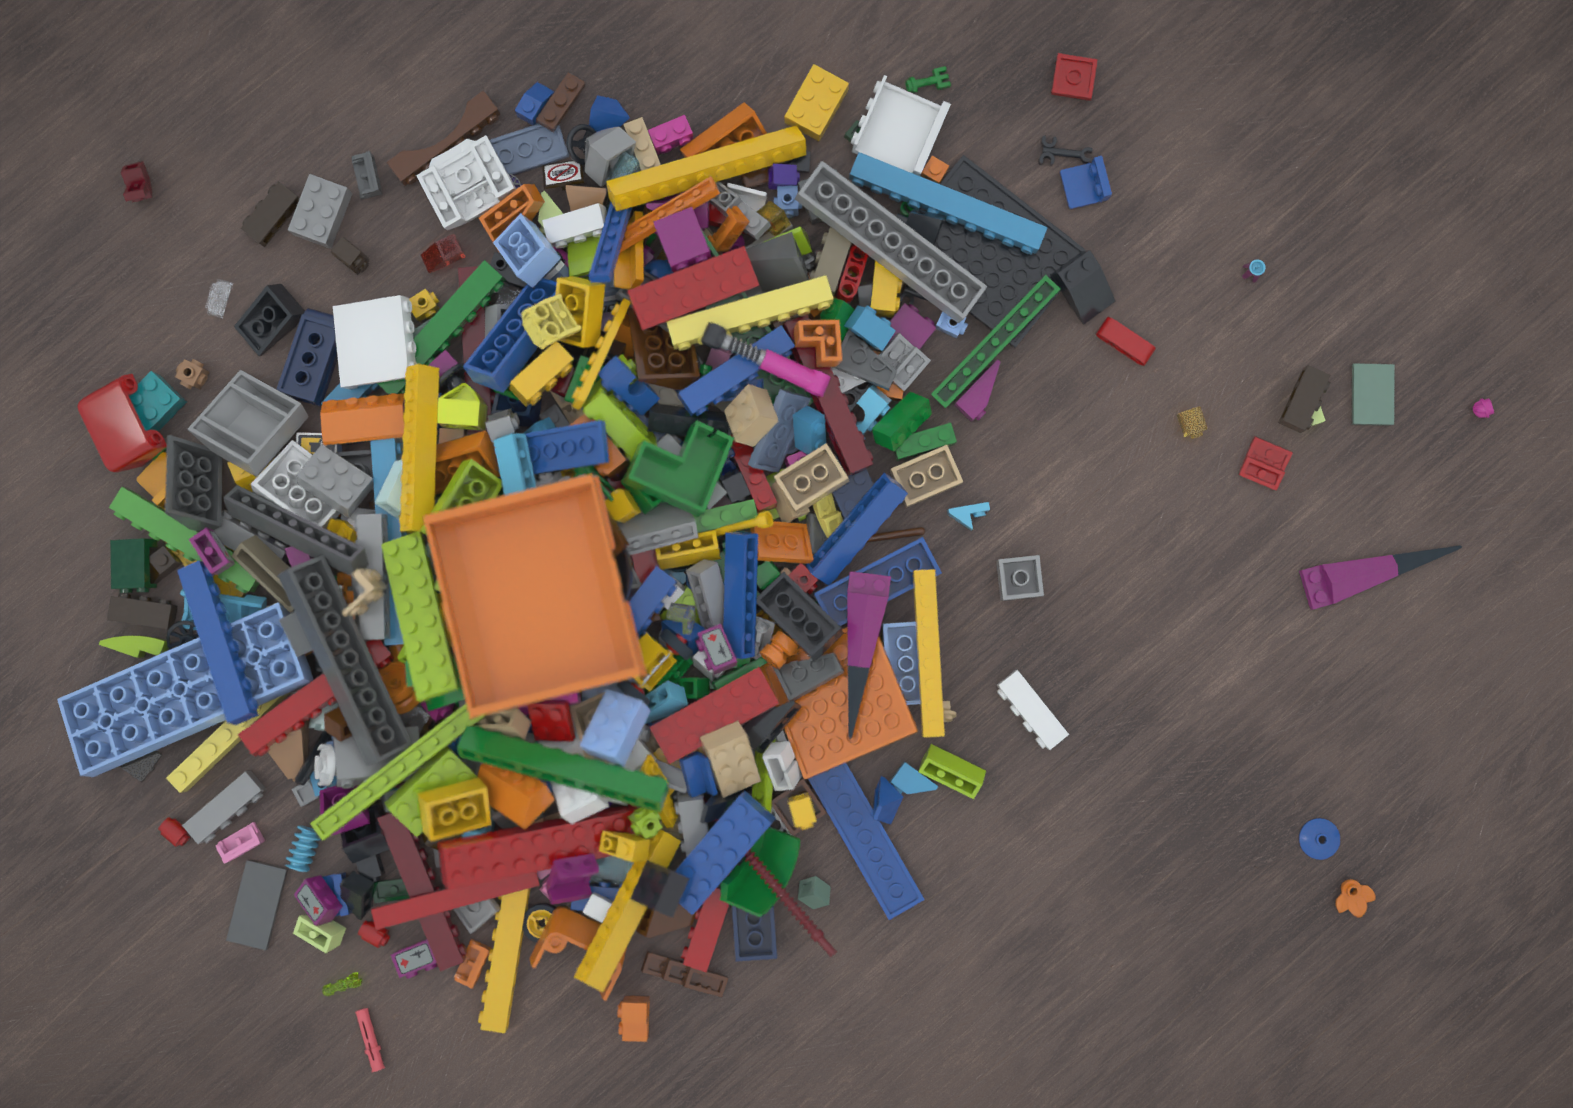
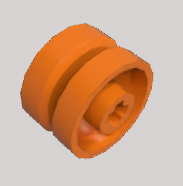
(395, 682)

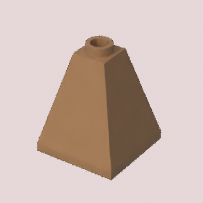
(586, 196)
(292, 751)

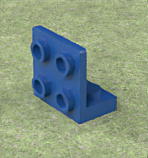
(1086, 184)

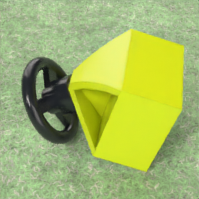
(462, 404)

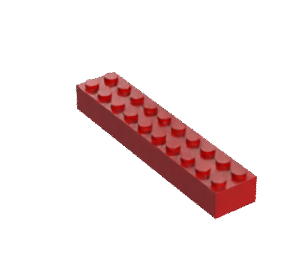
(527, 850)

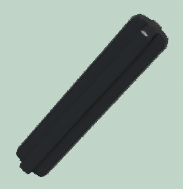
(308, 766)

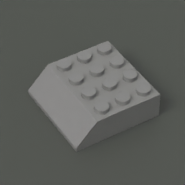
(248, 423)

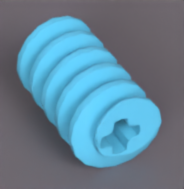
(303, 850)

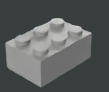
(320, 211)
(334, 481)

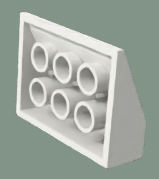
(280, 486)

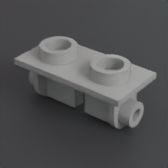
(764, 633)

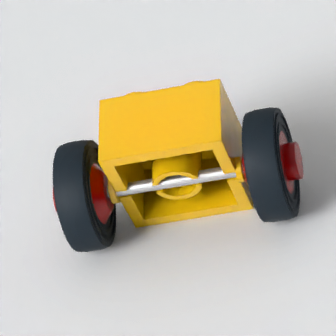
(656, 662)

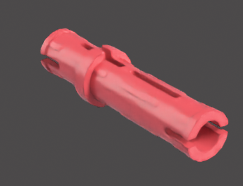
(369, 1039)

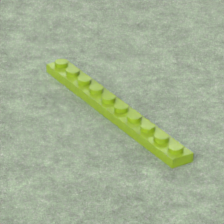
(393, 773)

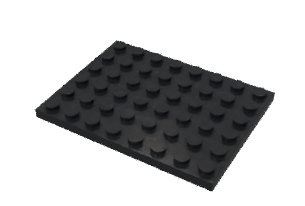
(1001, 268)

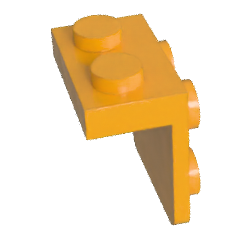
(154, 479)

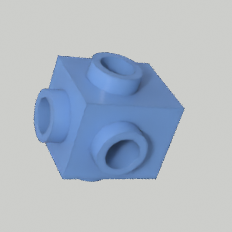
(787, 201)

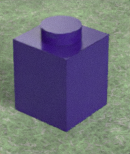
(782, 175)

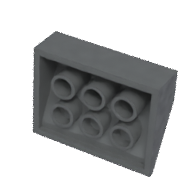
(193, 484)

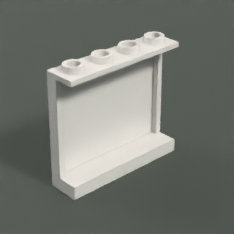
(899, 127)
(374, 340)

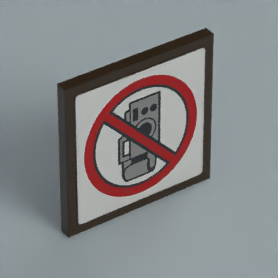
(562, 174)

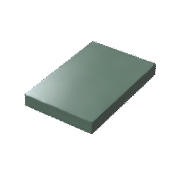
(1373, 394)

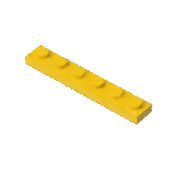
(596, 360)

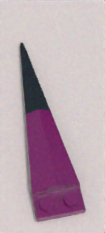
(1340, 580)
(865, 609)

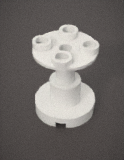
(325, 765)

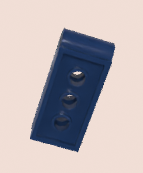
(311, 328)

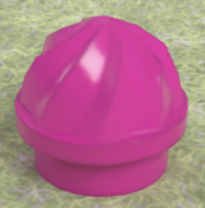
(1483, 408)

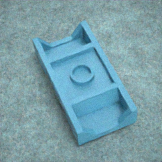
(235, 606)

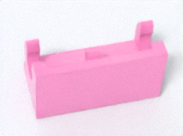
(240, 842)

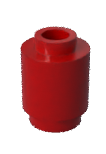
(174, 832)
(372, 936)

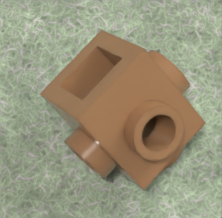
(198, 374)

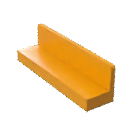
(629, 264)

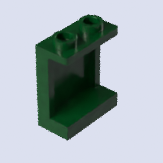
(131, 564)

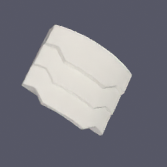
(465, 182)

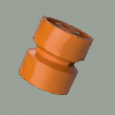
(778, 650)

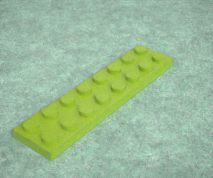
(420, 616)

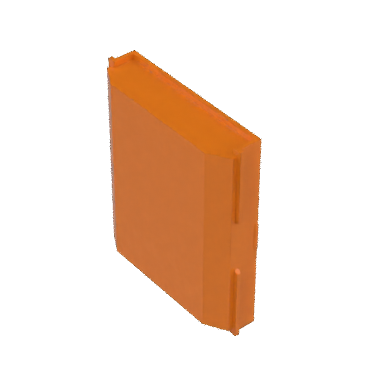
(533, 595)

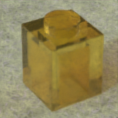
(775, 216)
(1192, 422)

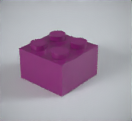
(333, 795)

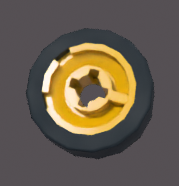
(531, 920)

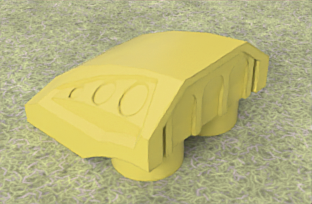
(549, 321)

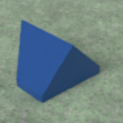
(607, 114)
(886, 801)

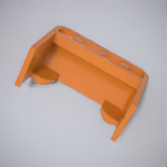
(572, 927)

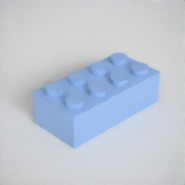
(901, 649)

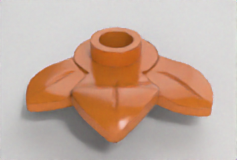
(1355, 901)

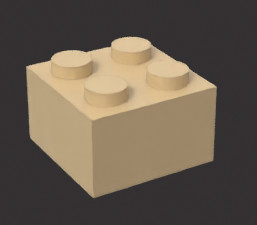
(751, 415)

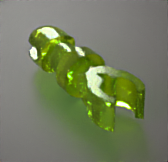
(350, 982)

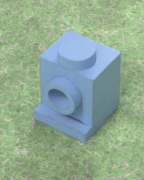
(944, 326)

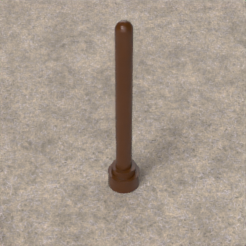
(897, 534)

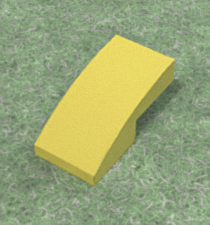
(827, 515)

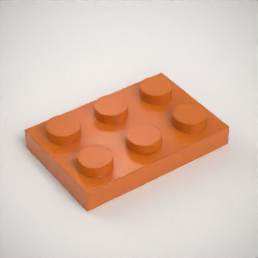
(784, 543)

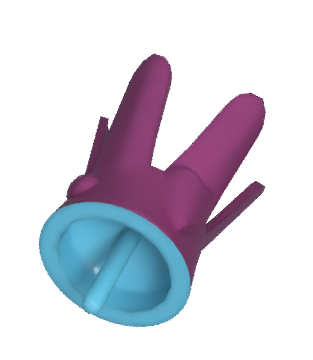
(1255, 268)

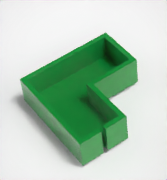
(681, 479)

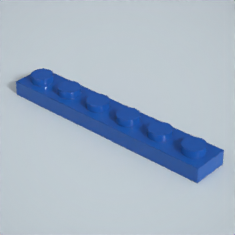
(609, 245)

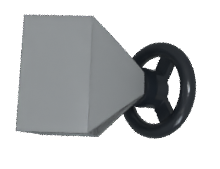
(600, 150)

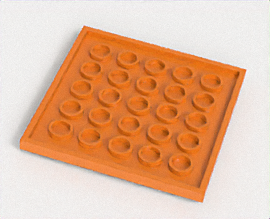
(821, 726)

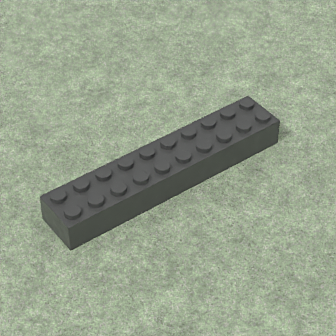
(345, 660)

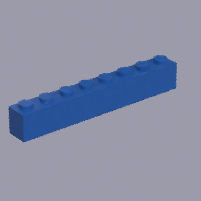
(218, 643)

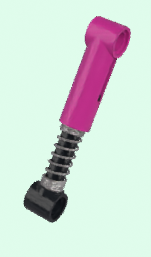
(811, 380)

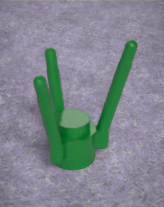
(590, 470)

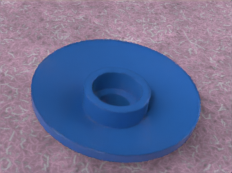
(1309, 838)

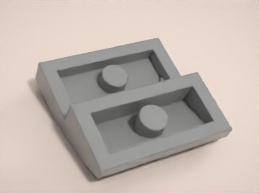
(905, 359)

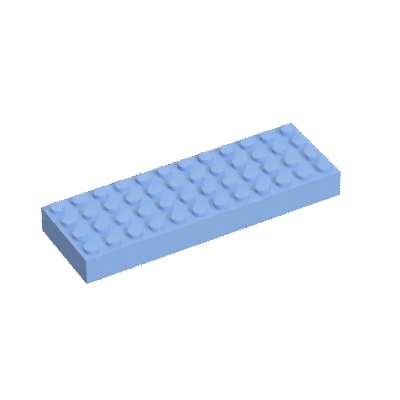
(175, 695)

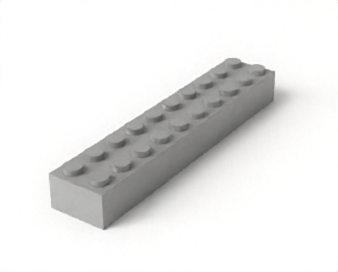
(890, 242)

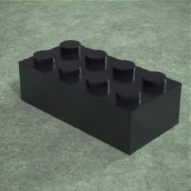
(799, 616)

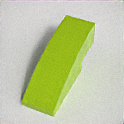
(136, 645)

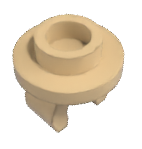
(947, 714)

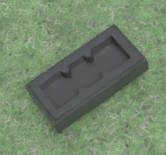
(816, 533)

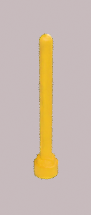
(762, 520)

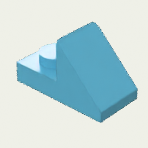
(963, 514)

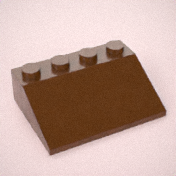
(658, 361)

